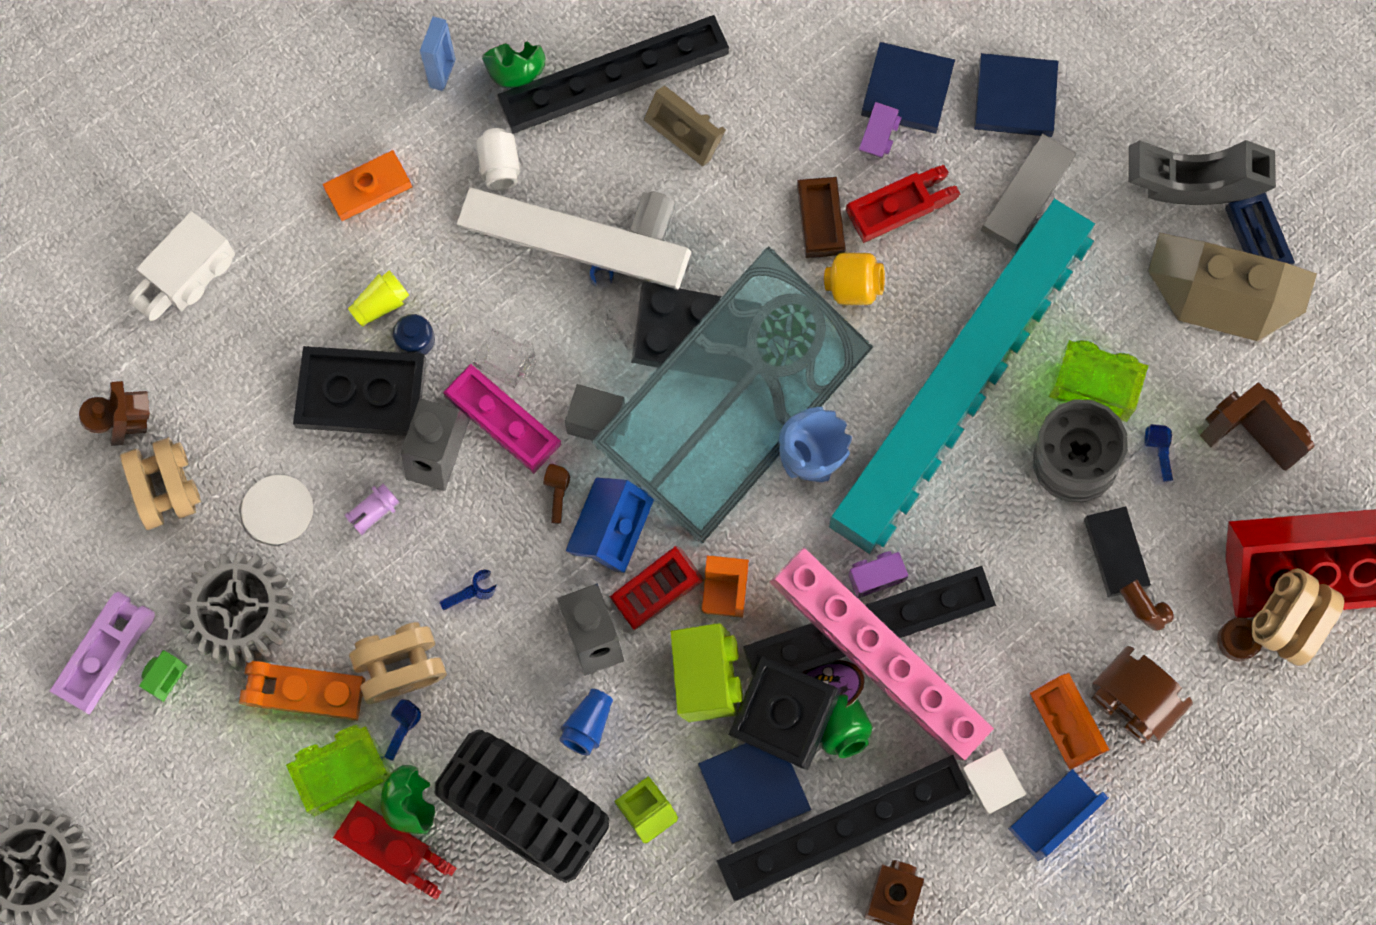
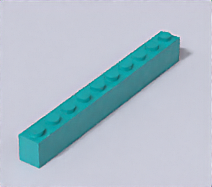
(961, 377)

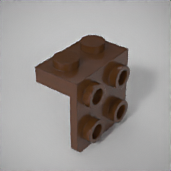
(1264, 418)

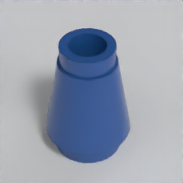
(586, 724)

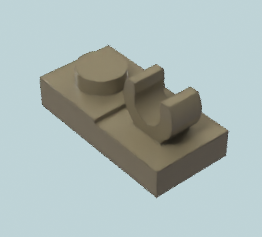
(683, 125)

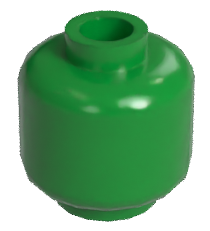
(847, 729)

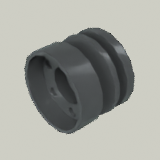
(1082, 429)

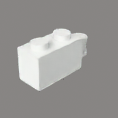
(181, 267)

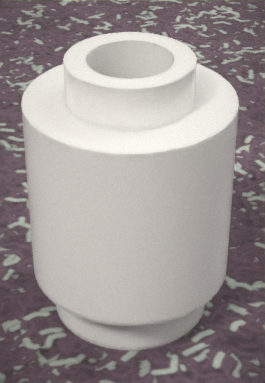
(498, 159)

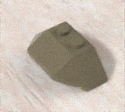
(1228, 287)

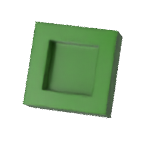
(162, 675)

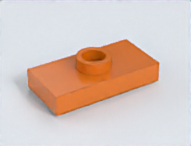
(367, 185)
(1069, 721)

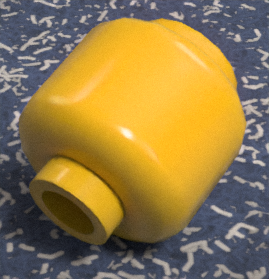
(855, 278)

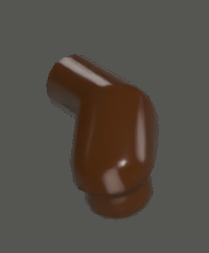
(1138, 601)

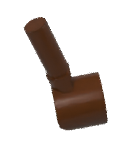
(557, 478)

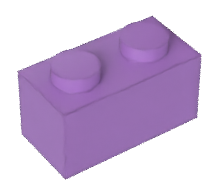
(878, 131)
(877, 574)

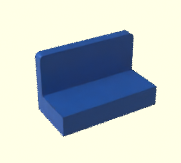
(610, 523)
(1056, 815)

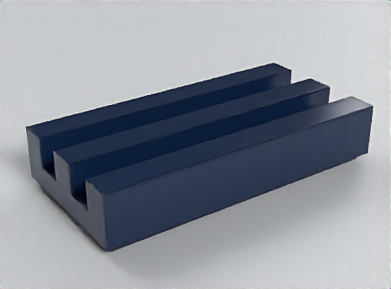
(1270, 221)

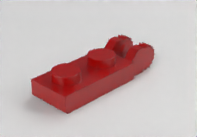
(899, 203)
(390, 849)

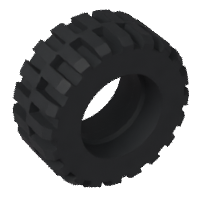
(522, 805)

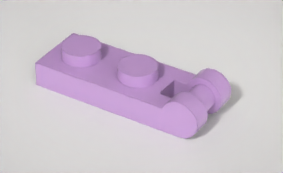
(102, 653)

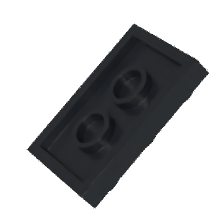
(665, 320)
(358, 390)

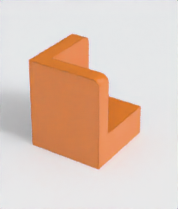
(725, 586)

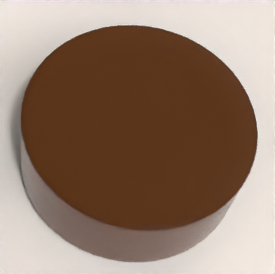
(1236, 640)

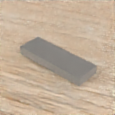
(1028, 192)

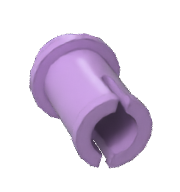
(374, 507)

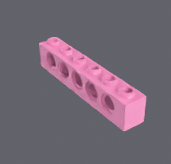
(881, 655)

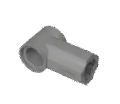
(653, 215)

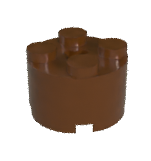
(1140, 695)

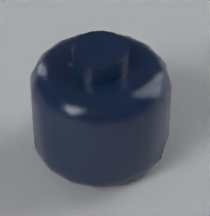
(413, 334)

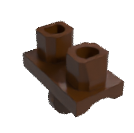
(121, 411)

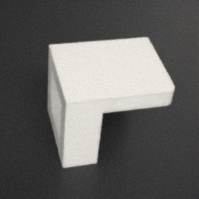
(993, 781)

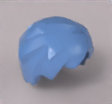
(814, 444)

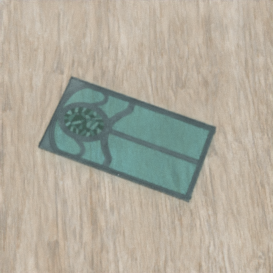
(720, 399)

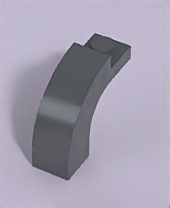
(1204, 178)

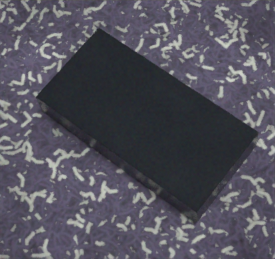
(1116, 550)

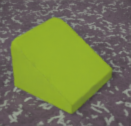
(646, 810)

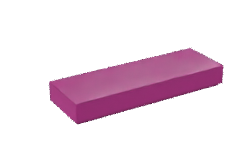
(502, 418)

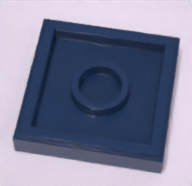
(911, 83)
(1016, 95)
(753, 791)

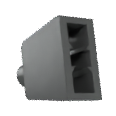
(435, 440)
(590, 629)

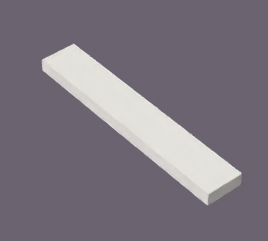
(574, 238)

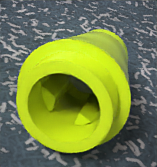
(378, 298)

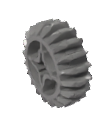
(236, 626)
(45, 854)

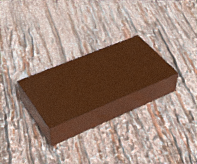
(821, 217)

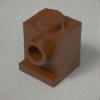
(882, 907)

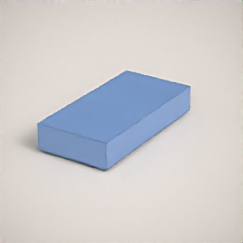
(437, 53)

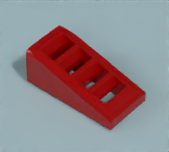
(693, 579)

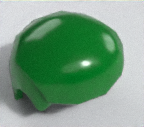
(514, 68)
(404, 802)

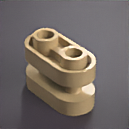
(180, 494)
(1297, 617)
(375, 653)

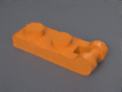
(303, 691)

